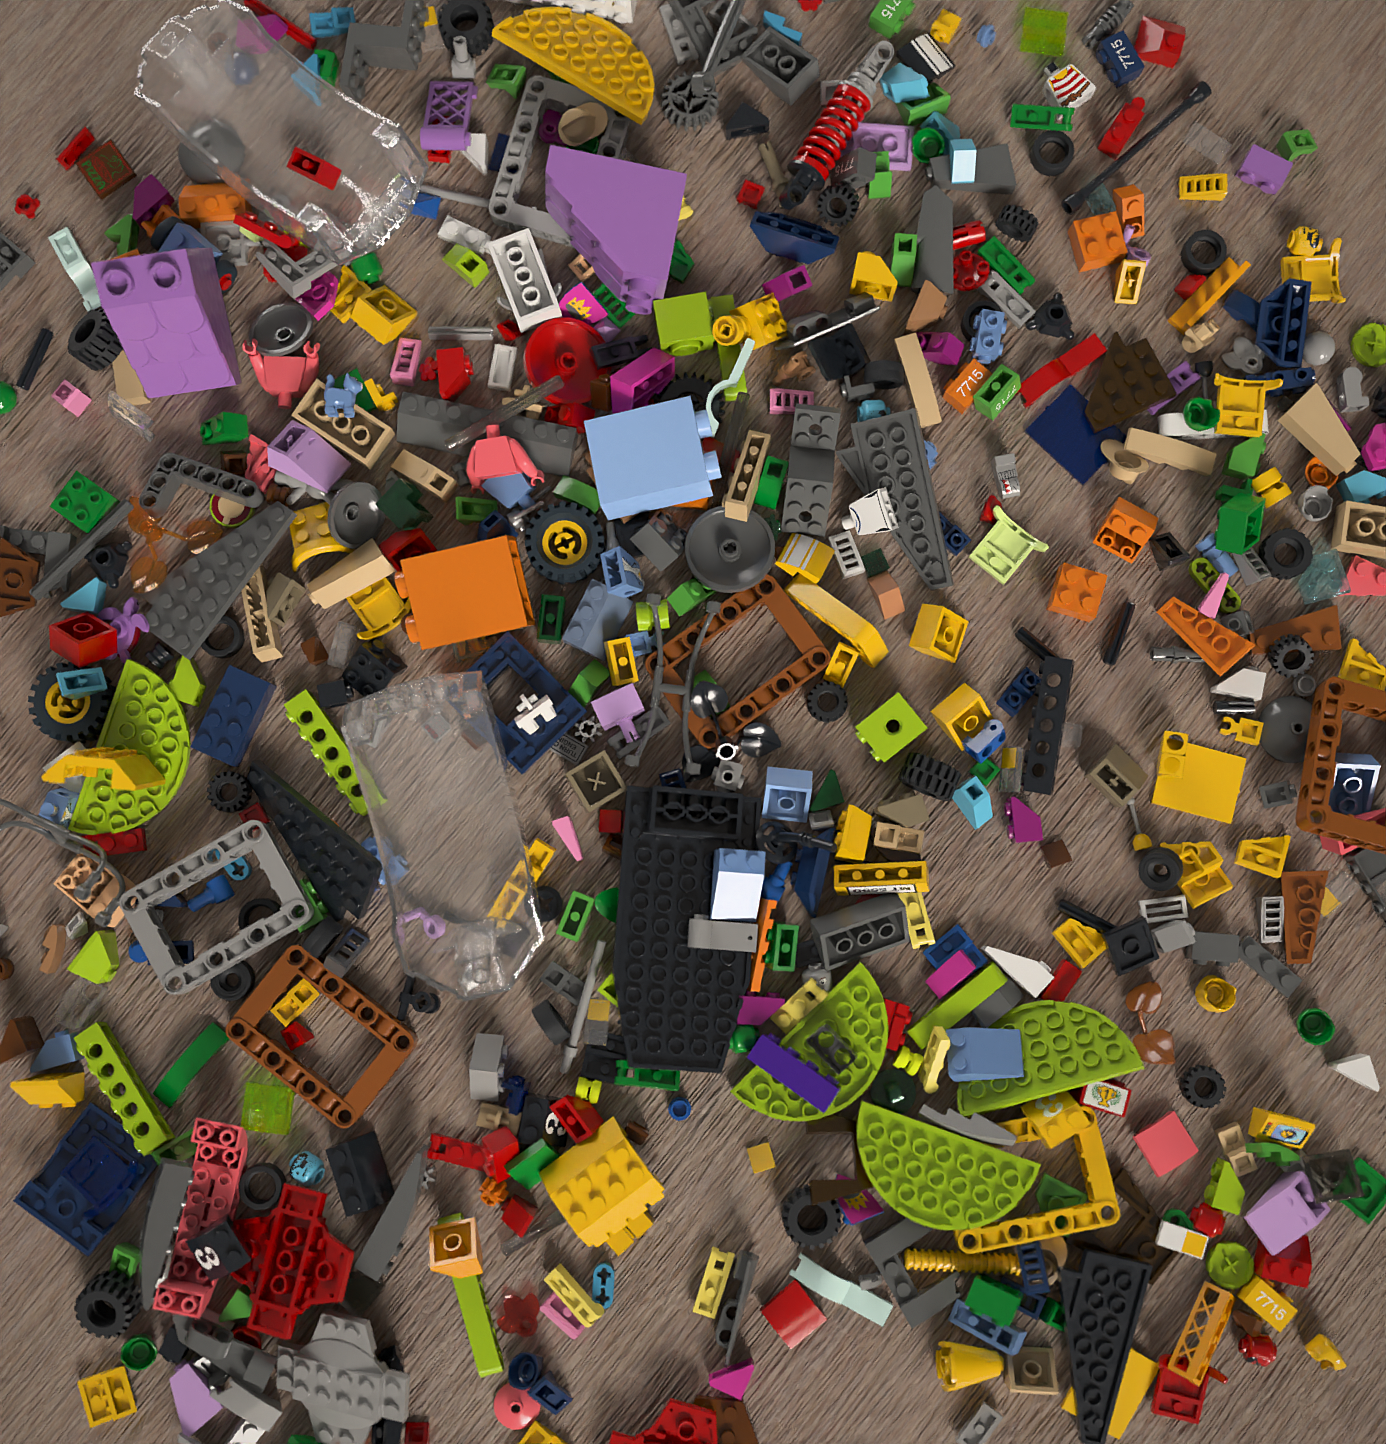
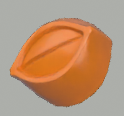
(1318, 474)

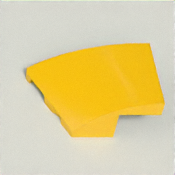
(1202, 872)

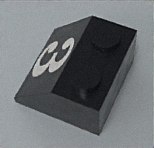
(540, 1122)
(220, 1248)

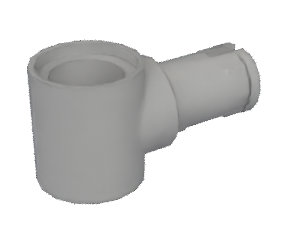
(462, 63)

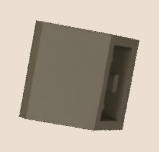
(1117, 776)
(905, 812)

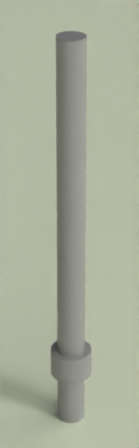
(456, 196)
(571, 1048)

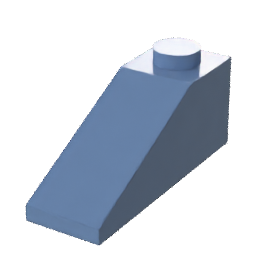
(1005, 1338)

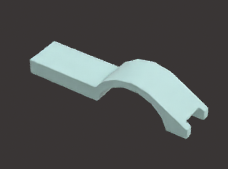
(76, 266)
(731, 382)
(842, 1290)

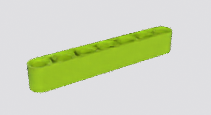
(477, 1318)

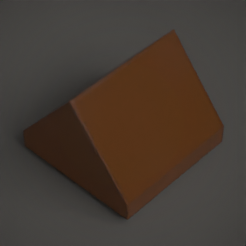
(613, 846)

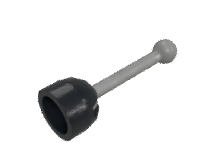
(1204, 369)

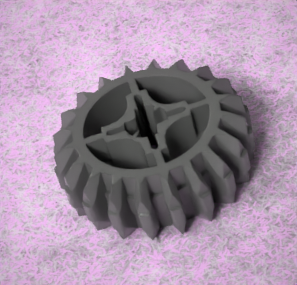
(672, 96)

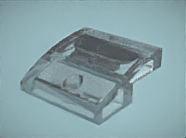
(130, 416)

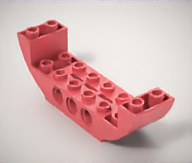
(213, 1194)

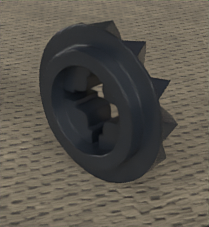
(555, 904)

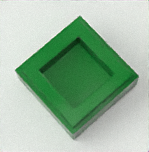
(985, 772)

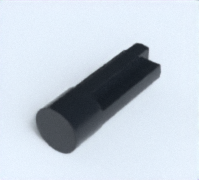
(1233, 707)

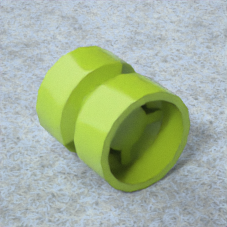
(645, 616)

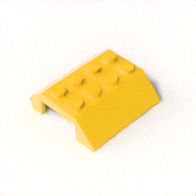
(129, 772)
(601, 1184)

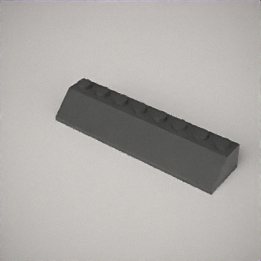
(431, 421)

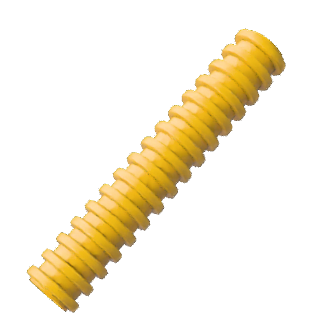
(961, 1261)

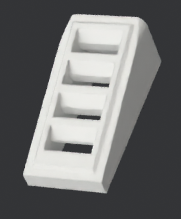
(859, 568)

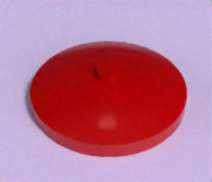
(563, 350)

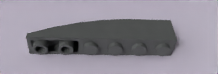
(160, 1222)

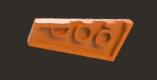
(1209, 639)
(764, 923)

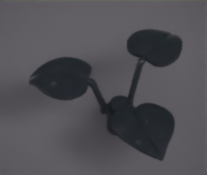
(757, 740)

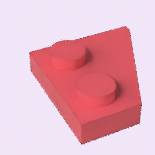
(257, 462)

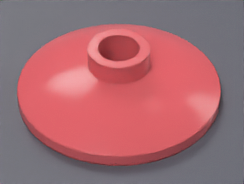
(516, 1420)

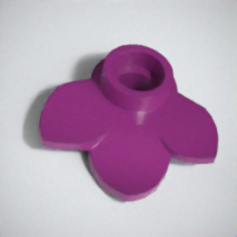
(550, 123)

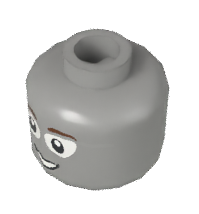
(820, 975)

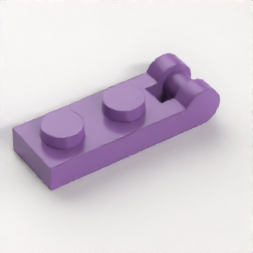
(1178, 383)

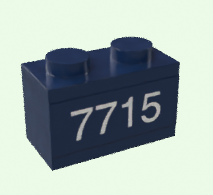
(1119, 59)

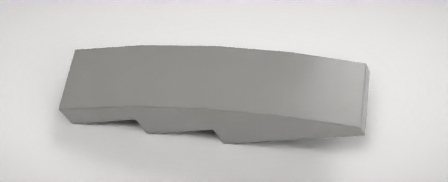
(976, 1128)

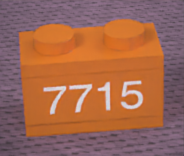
(961, 390)

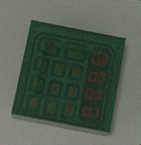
(875, 563)

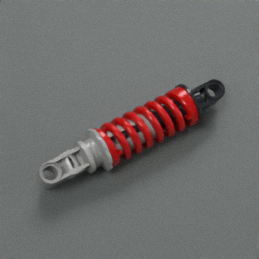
(835, 127)

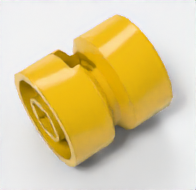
(731, 330)
(1271, 487)

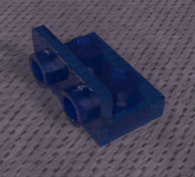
(517, 1098)

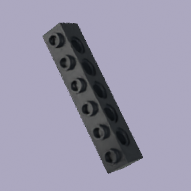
(1064, 669)

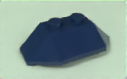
(793, 237)
(1284, 322)
(811, 873)

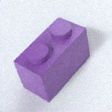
(1264, 169)

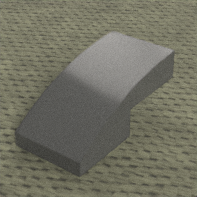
(563, 982)

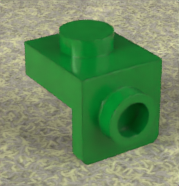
(1226, 492)

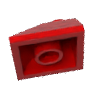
(1159, 41)
(406, 545)

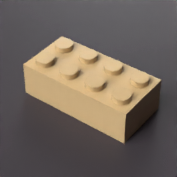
(358, 437)
(1360, 529)

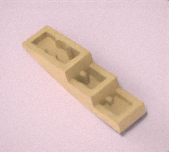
(918, 380)
(1169, 451)

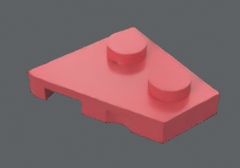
(1365, 578)

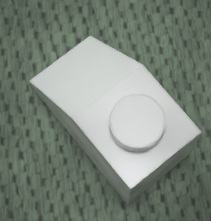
(1242, 684)

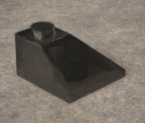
(1332, 1176)
(361, 1292)

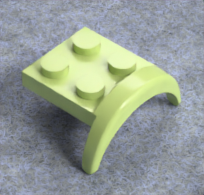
(1004, 547)

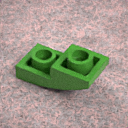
(577, 492)
(1273, 1153)

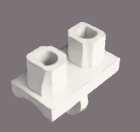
(542, 706)

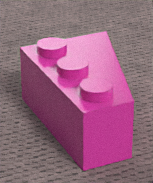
(640, 380)

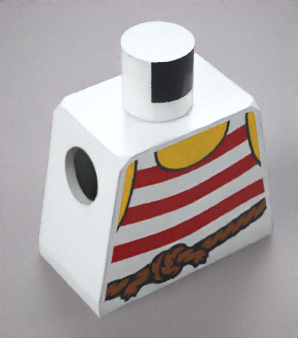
(1066, 87)

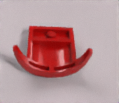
(1176, 1395)

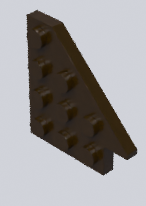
(1127, 384)

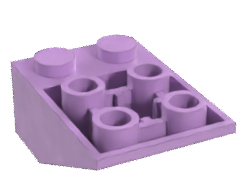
(306, 457)
(1285, 1212)

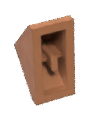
(886, 594)

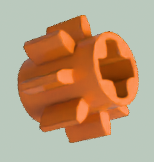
(493, 1192)

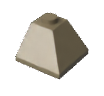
(282, 598)

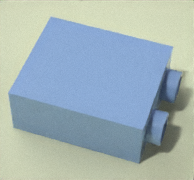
(651, 457)

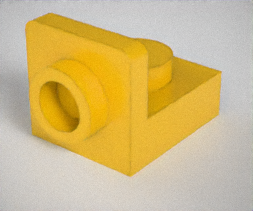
(945, 26)
(382, 401)

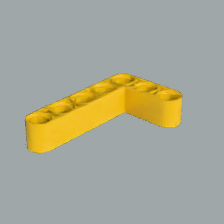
(839, 617)

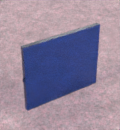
(1068, 437)

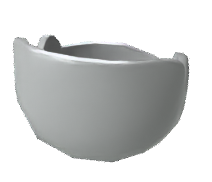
(1318, 348)
(1315, 503)

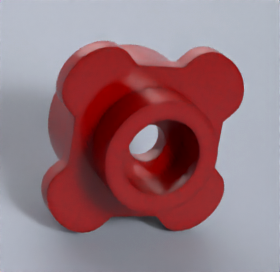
(21, 204)

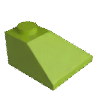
(97, 958)

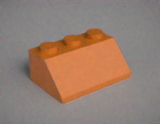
(210, 204)

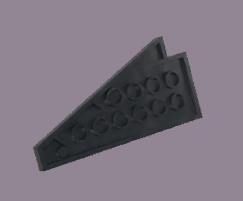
(330, 857)
(1100, 1322)

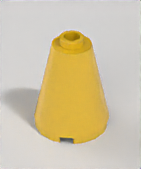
(965, 1365)

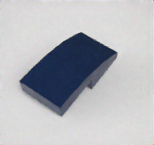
(1242, 307)
(954, 537)
(1019, 692)

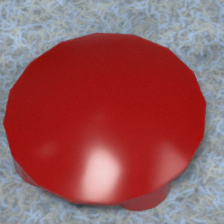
(969, 271)

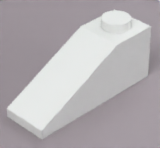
(1026, 972)

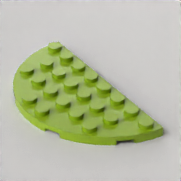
(145, 719)
(860, 1018)
(1060, 1051)
(938, 1174)

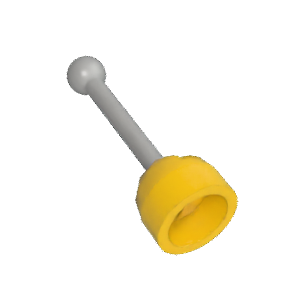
(1141, 840)

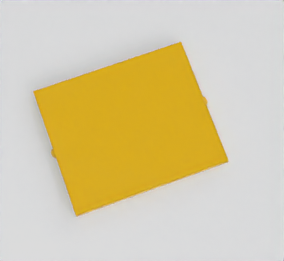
(1208, 782)
(1134, 1385)

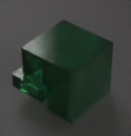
(402, 505)

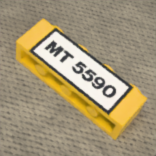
(881, 878)

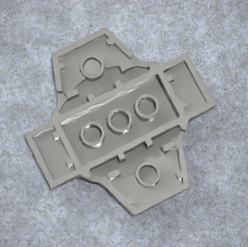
(342, 1380)

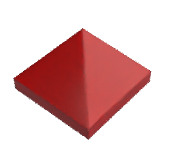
(509, 330)

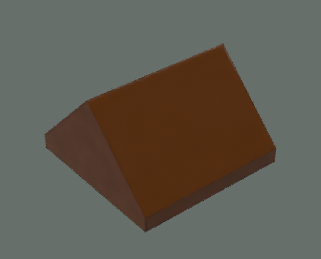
(20, 1039)

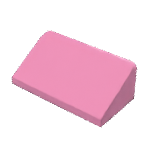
(562, 1316)

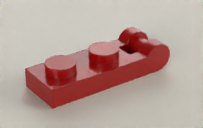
(265, 229)
(119, 843)
(456, 1152)

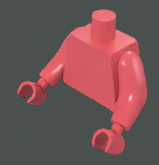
(284, 375)
(498, 458)

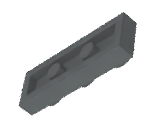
(1268, 966)

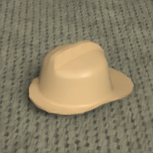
(582, 123)
(1123, 463)
(1054, 1255)

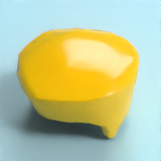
(1215, 994)
(1325, 1352)

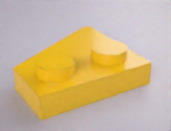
(1362, 667)

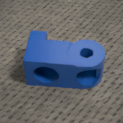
(985, 741)

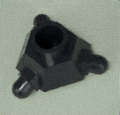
(1052, 319)
(109, 561)

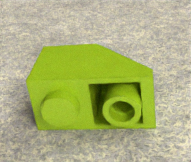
(466, 264)
(188, 682)
(1224, 1189)

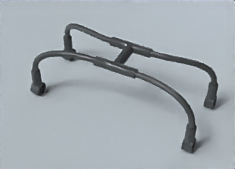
(658, 687)
(61, 835)

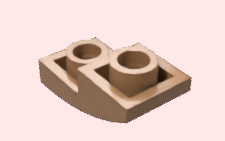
(54, 940)

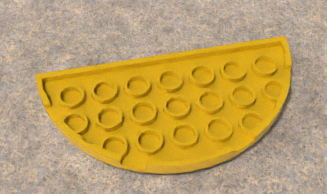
(586, 54)

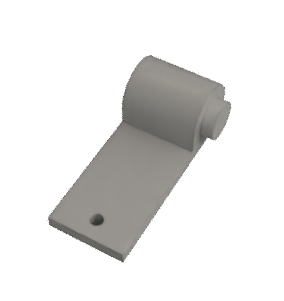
(721, 935)

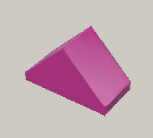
(733, 1379)

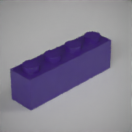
(794, 1072)

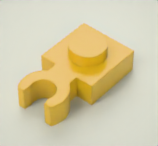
(1245, 730)

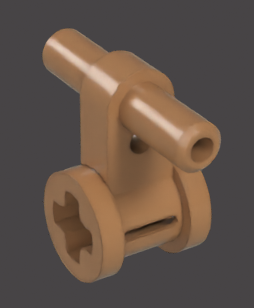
(796, 366)

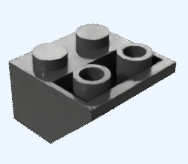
(660, 539)

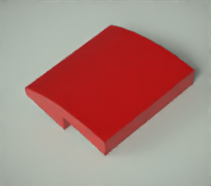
(793, 1314)

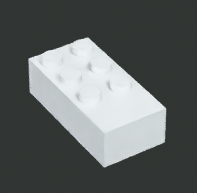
(524, 280)

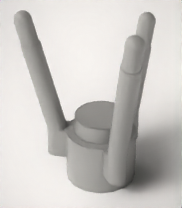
(519, 517)

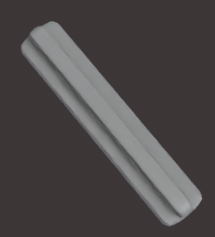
(460, 333)

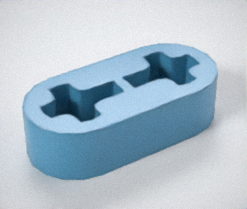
(231, 867)
(609, 1285)

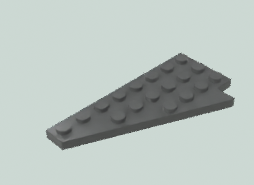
(894, 456)
(206, 585)

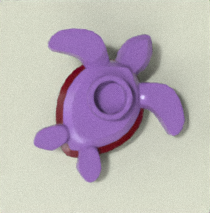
(127, 625)

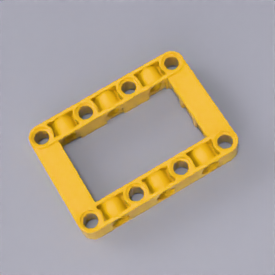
(1042, 1224)

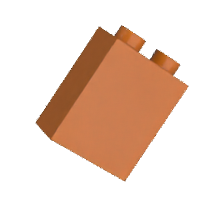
(465, 592)

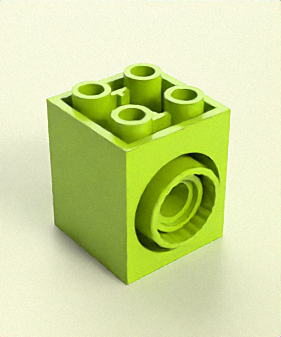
(684, 324)
(875, 732)

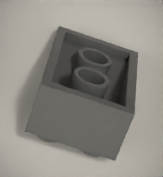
(781, 65)

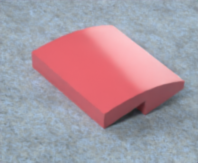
(1165, 1143)

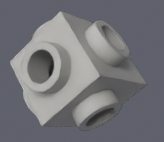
(731, 768)

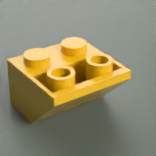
(764, 318)
(853, 835)

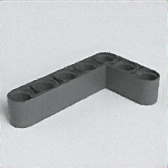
(199, 479)

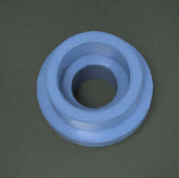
(986, 35)

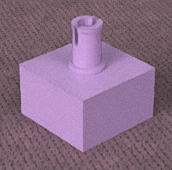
(619, 709)

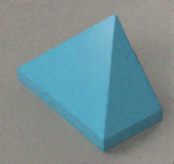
(945, 128)

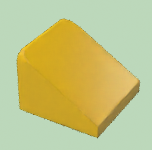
(761, 1157)

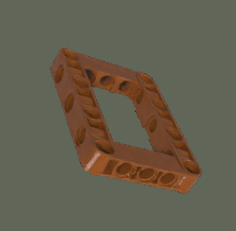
(766, 695)
(1320, 758)
(293, 1072)

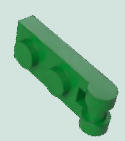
(1041, 117)
(1006, 265)
(647, 1077)

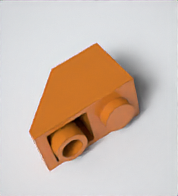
(1130, 208)

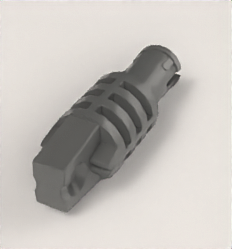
(1108, 22)

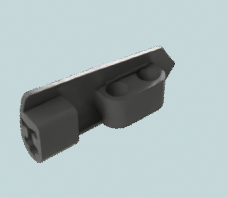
(935, 242)
(855, 309)
(744, 1271)
(218, 1345)

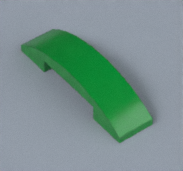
(190, 1064)

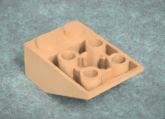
(102, 892)

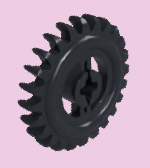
(693, 386)

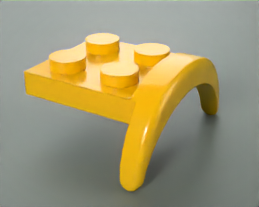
(1320, 270)
(1242, 405)
(312, 535)
(379, 608)

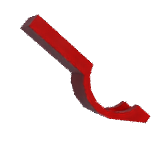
(1061, 368)

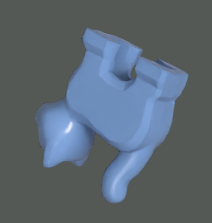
(341, 398)

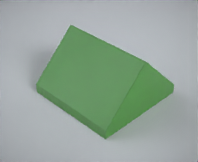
(919, 110)

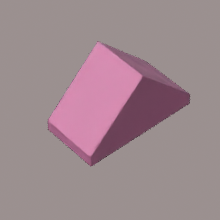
(71, 398)

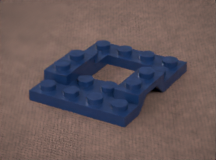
(521, 747)
(60, 1204)

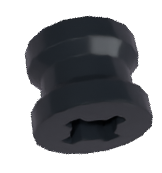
(159, 655)

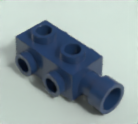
(1293, 380)

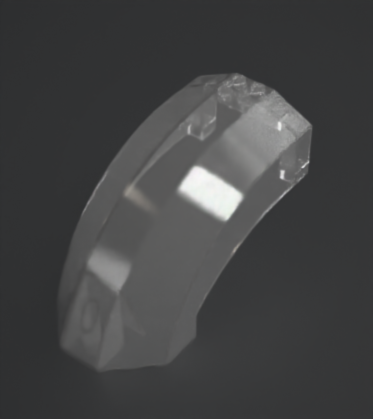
(246, 107)
(447, 832)

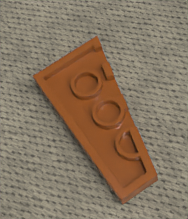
(1317, 628)
(1302, 907)

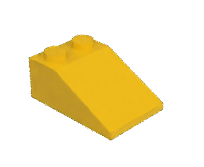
(51, 1089)

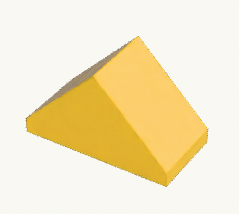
(1128, 281)

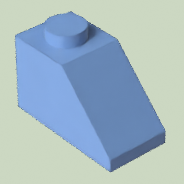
(57, 1052)

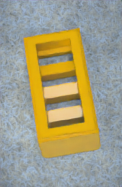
(1211, 179)

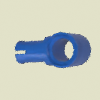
(774, 884)
(216, 892)

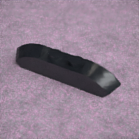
(387, 1430)

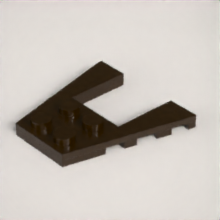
(833, 1189)
(1141, 1240)

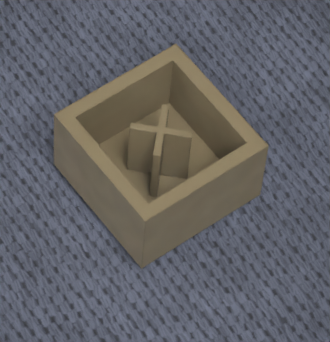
(595, 781)

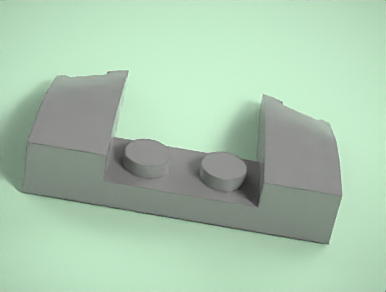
(291, 275)
(256, 1410)

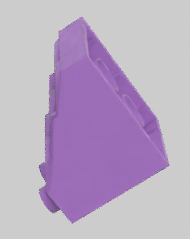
(618, 219)
(170, 319)

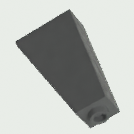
(992, 172)

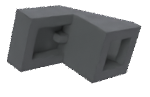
(997, 1004)

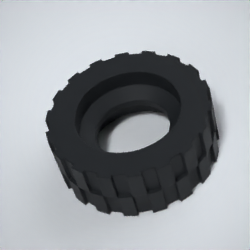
(1303, 553)

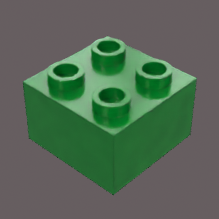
(84, 502)
(1239, 523)
(993, 1299)

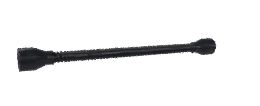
(1075, 200)

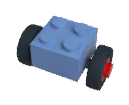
(176, 235)

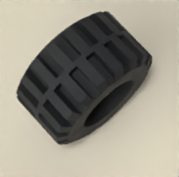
(462, 10)
(94, 341)
(929, 776)
(806, 1236)
(98, 1316)

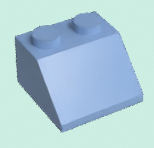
(787, 794)

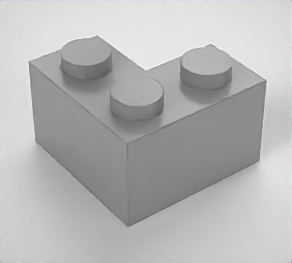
(487, 1067)

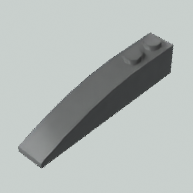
(394, 1223)

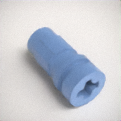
(1218, 558)

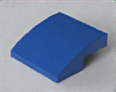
(949, 945)

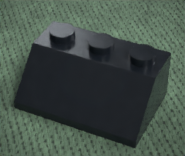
(360, 1173)

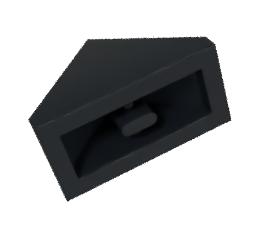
(746, 123)
(1167, 551)

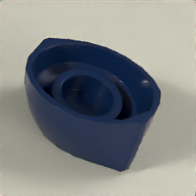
(525, 1370)

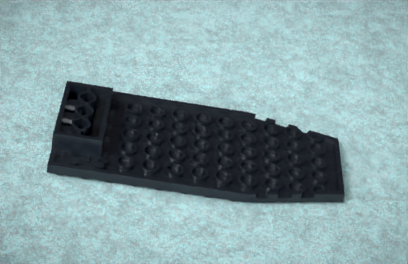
(670, 997)

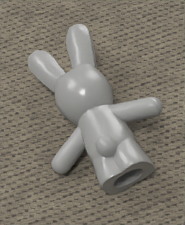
(301, 487)

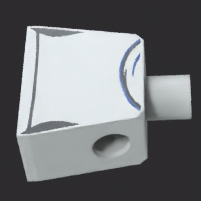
(871, 514)

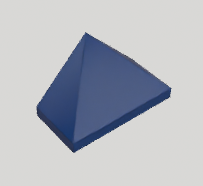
(426, 206)

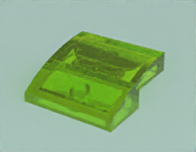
(1043, 32)
(267, 1108)

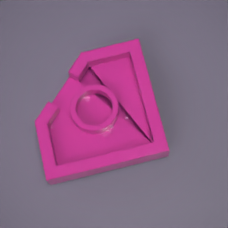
(321, 295)
(1375, 448)

